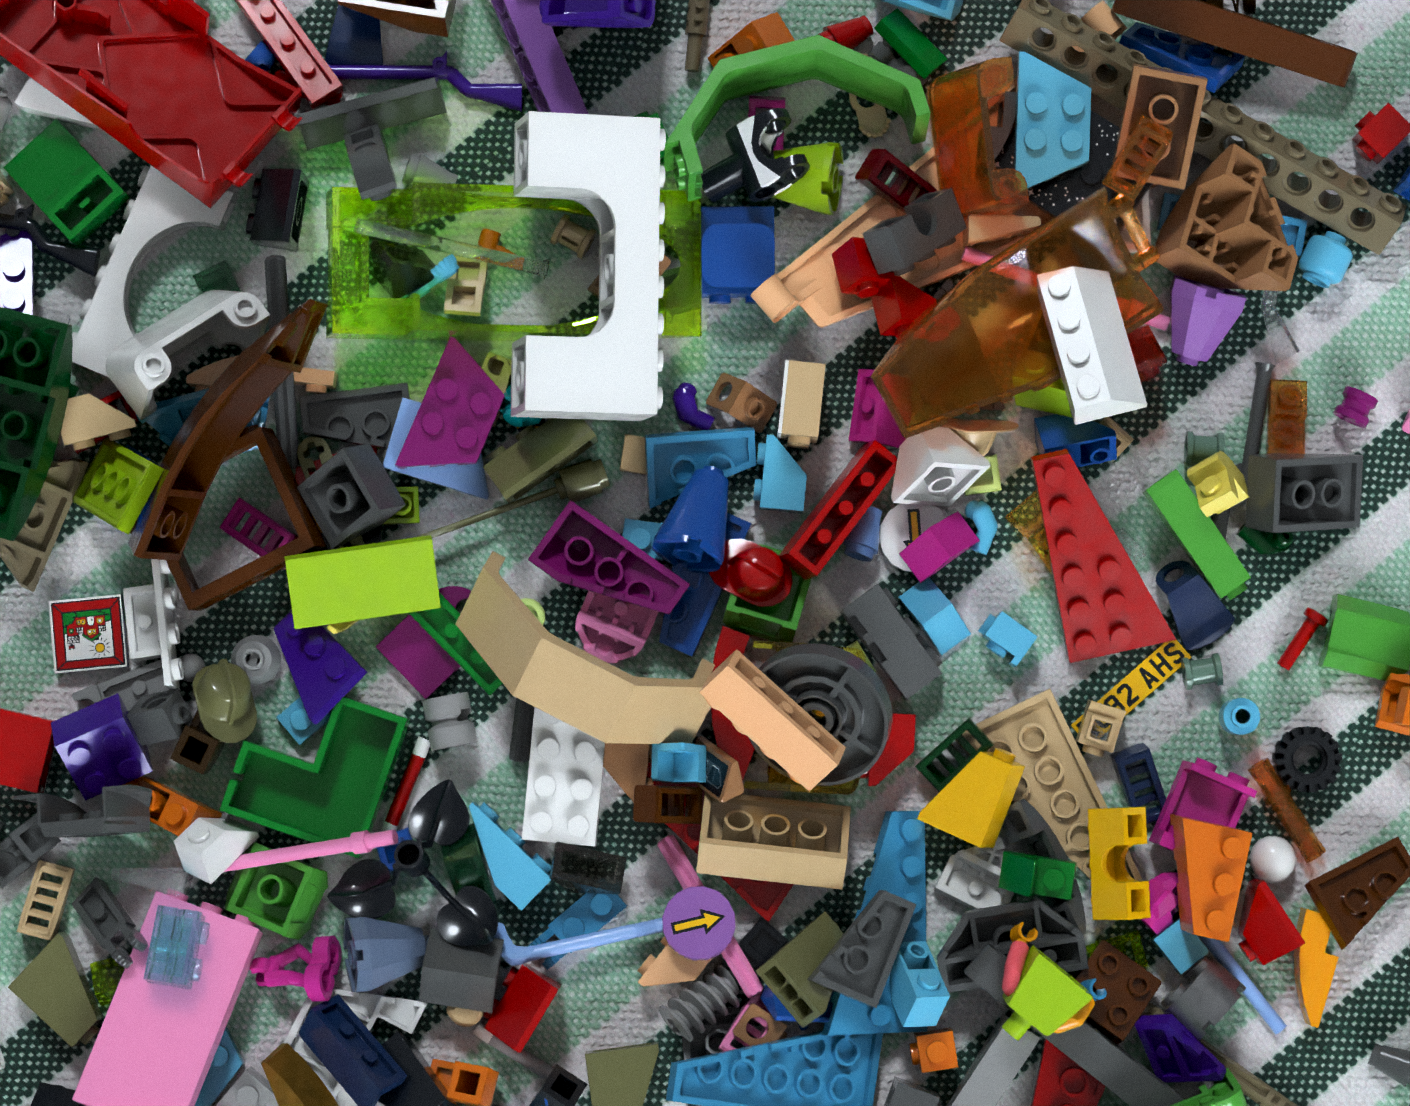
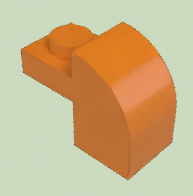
(466, 1082)

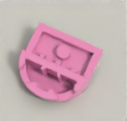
(613, 627)

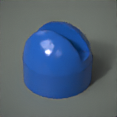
(262, 57)

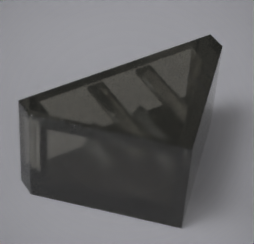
(400, 268)
(587, 870)

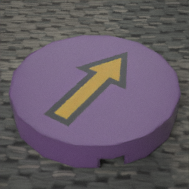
(698, 923)

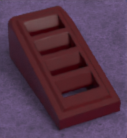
(877, 170)

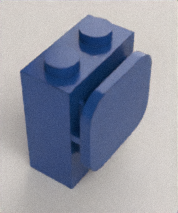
(736, 251)

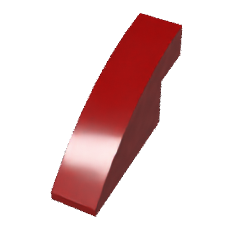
(726, 736)

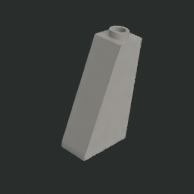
(994, 1067)

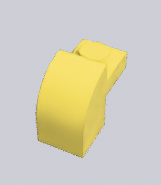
(1217, 484)

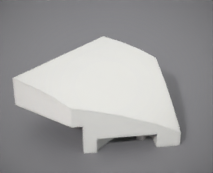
(974, 876)

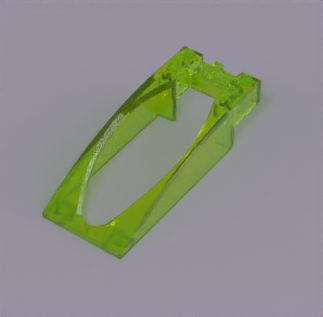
(356, 316)

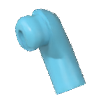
(985, 523)

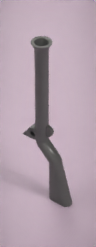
(1253, 432)

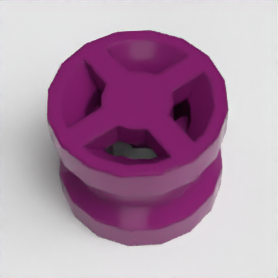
(1355, 407)

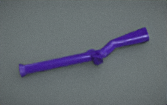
(499, 94)

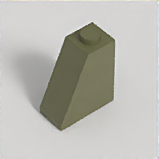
(792, 965)
(60, 992)
(621, 1074)

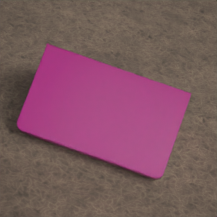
(871, 416)

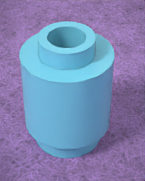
(1229, 722)

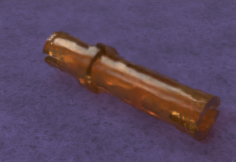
(1291, 817)

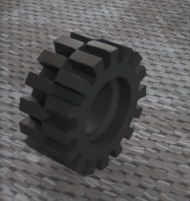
(1329, 755)

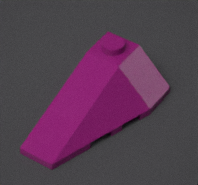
(598, 559)

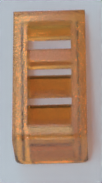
(1154, 131)

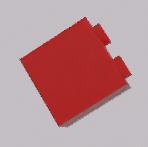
(25, 750)

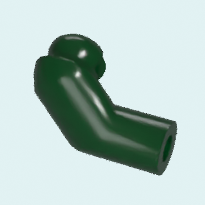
(1265, 542)

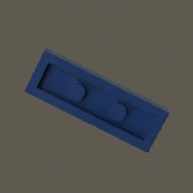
(350, 1052)

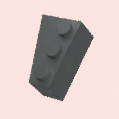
(892, 641)

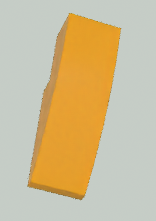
(1313, 966)

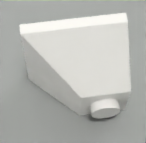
(935, 468)

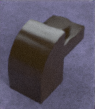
(197, 747)

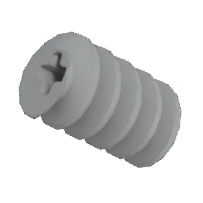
(701, 1002)

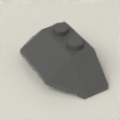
(1056, 939)

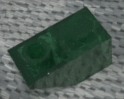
(467, 864)

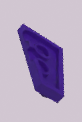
(318, 666)

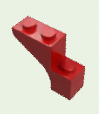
(893, 298)

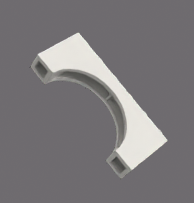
(156, 213)

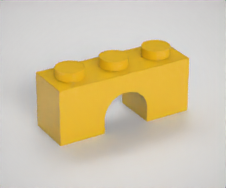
(1112, 888)

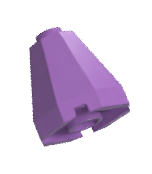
(1200, 318)

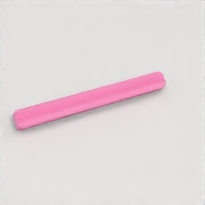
(733, 953)

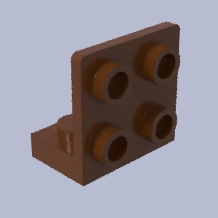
(1127, 988)

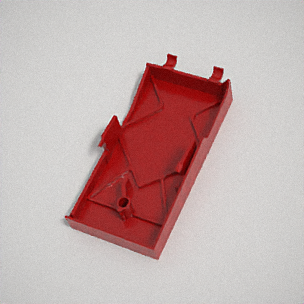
(153, 83)

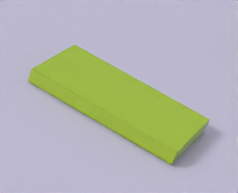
(117, 485)
(362, 582)

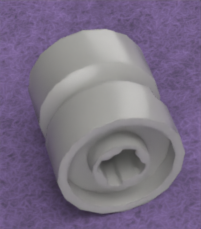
(449, 721)

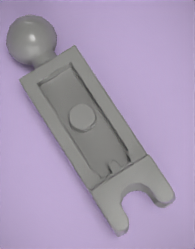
(138, 682)

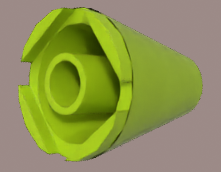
(822, 184)

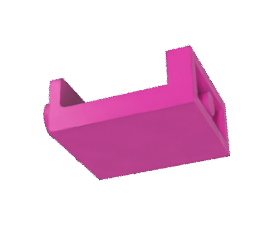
(1202, 796)

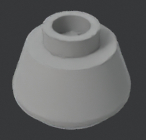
(257, 647)

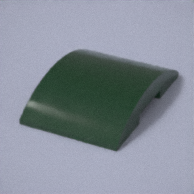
(32, 409)

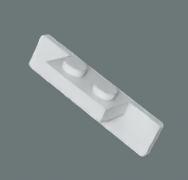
(151, 624)

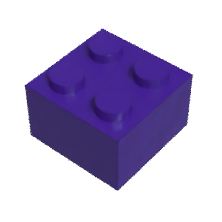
(100, 746)

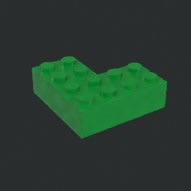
(323, 797)

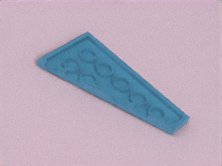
(901, 871)
(783, 1072)

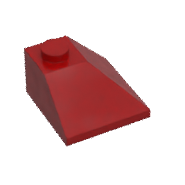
(1265, 925)

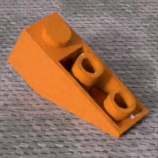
(172, 808)

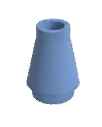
(864, 537)

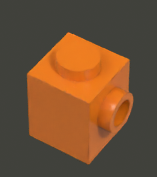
(934, 1050)

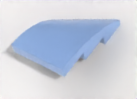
(461, 478)

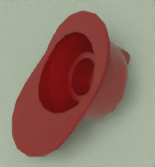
(753, 573)

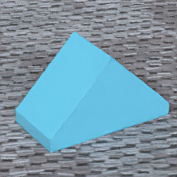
(935, 615)

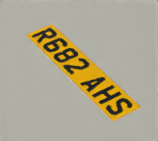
(1143, 678)

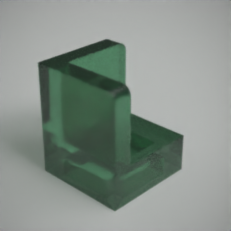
(217, 278)

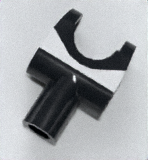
(754, 161)

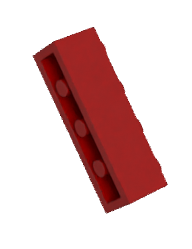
(839, 510)

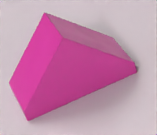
(938, 546)

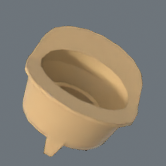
(979, 432)

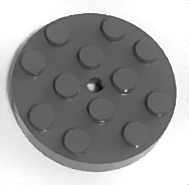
(847, 694)

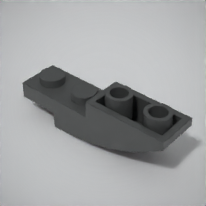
(370, 163)

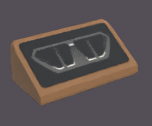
(722, 773)

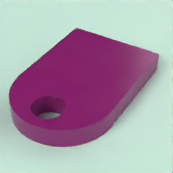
(418, 654)

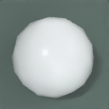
(1272, 858)

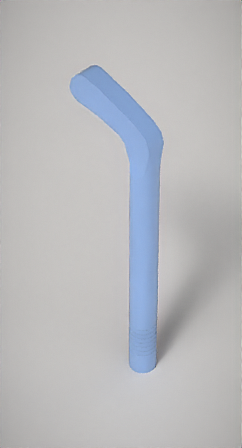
(519, 955)
(1251, 992)

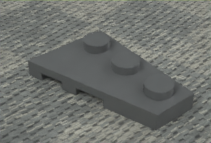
(354, 414)
(867, 950)

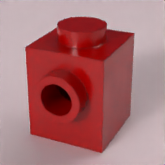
(1380, 133)

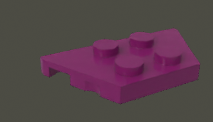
(453, 413)

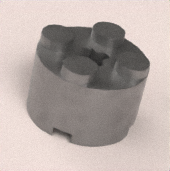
(1204, 997)

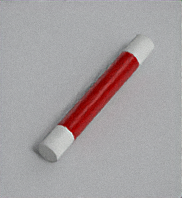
(406, 784)

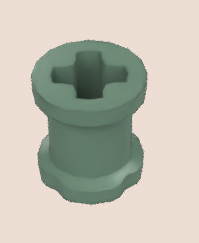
(1202, 447)
(1202, 671)

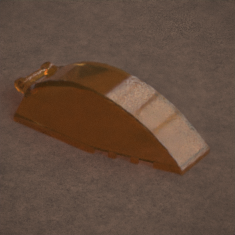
(989, 328)

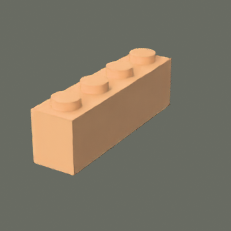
(772, 720)

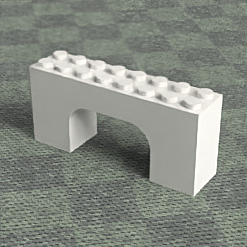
(617, 175)

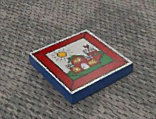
(88, 634)

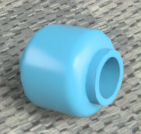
(1325, 259)

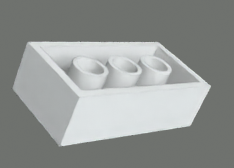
(562, 783)

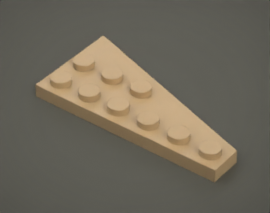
(1054, 772)

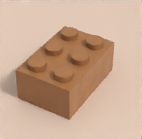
(1172, 101)

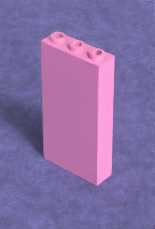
(164, 1037)

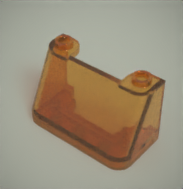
(965, 140)

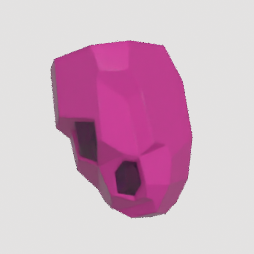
(1162, 902)

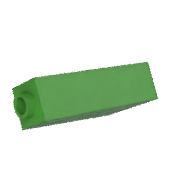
(1197, 535)

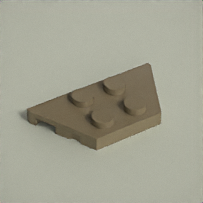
(35, 541)

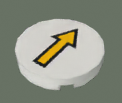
(903, 526)

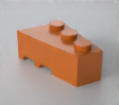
(1210, 874)

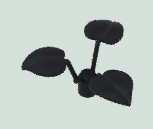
(366, 885)

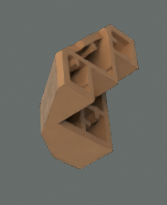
(1228, 229)

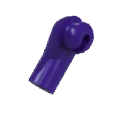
(687, 408)

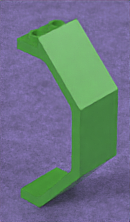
(782, 66)

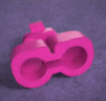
(318, 976)

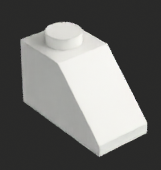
(212, 846)

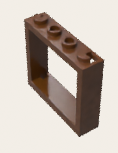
(269, 564)

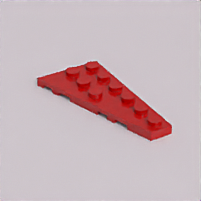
(1095, 583)

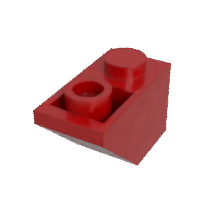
(897, 748)

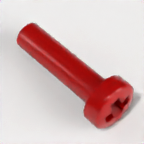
(1302, 637)

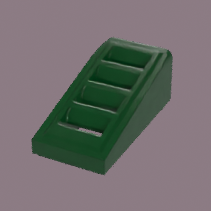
(933, 774)

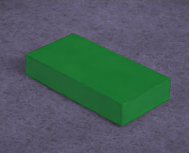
(910, 43)

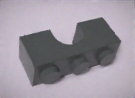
(903, 240)

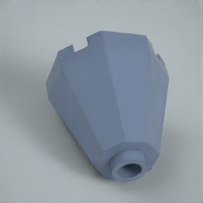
(380, 951)

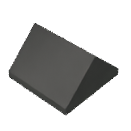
(460, 974)

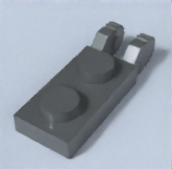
(108, 921)

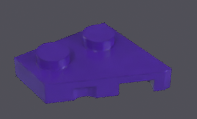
(1176, 1051)

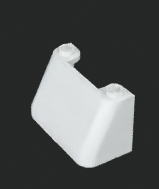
(144, 360)

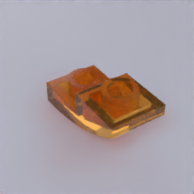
(1286, 416)

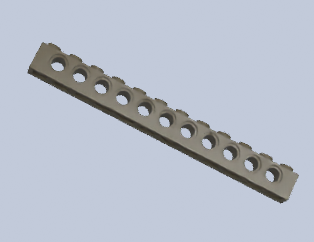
(1304, 193)

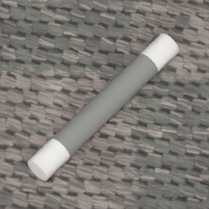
(524, 1058)

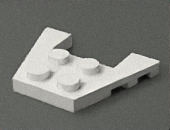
(367, 1007)

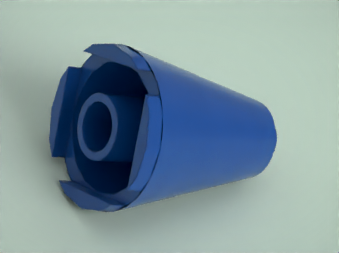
(697, 523)

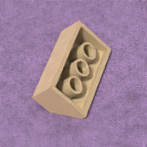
(774, 840)

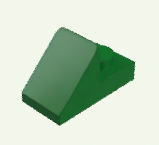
(1037, 875)

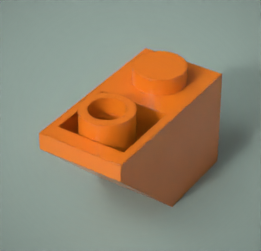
(756, 35)

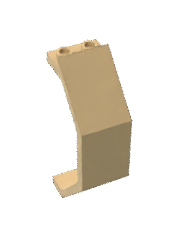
(572, 681)

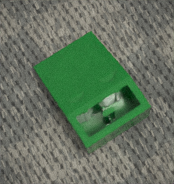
(66, 182)

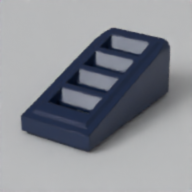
(1132, 755)

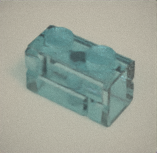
(176, 947)

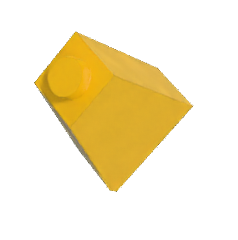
(976, 799)

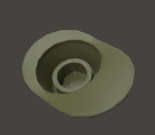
(225, 701)

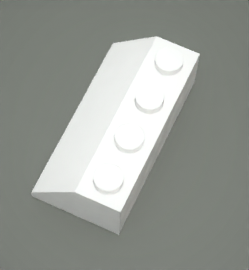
(1090, 343)

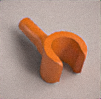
(490, 239)

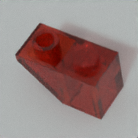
(1146, 353)

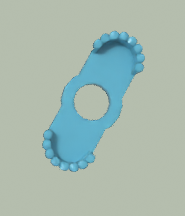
(441, 272)

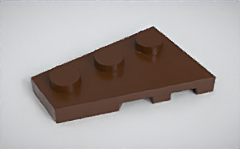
(1359, 888)

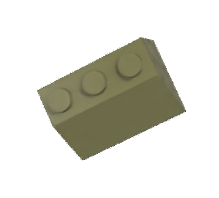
(537, 455)

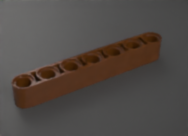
(1245, 36)

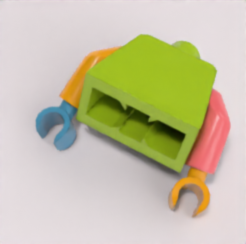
(1042, 990)

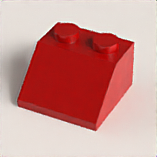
(521, 1006)

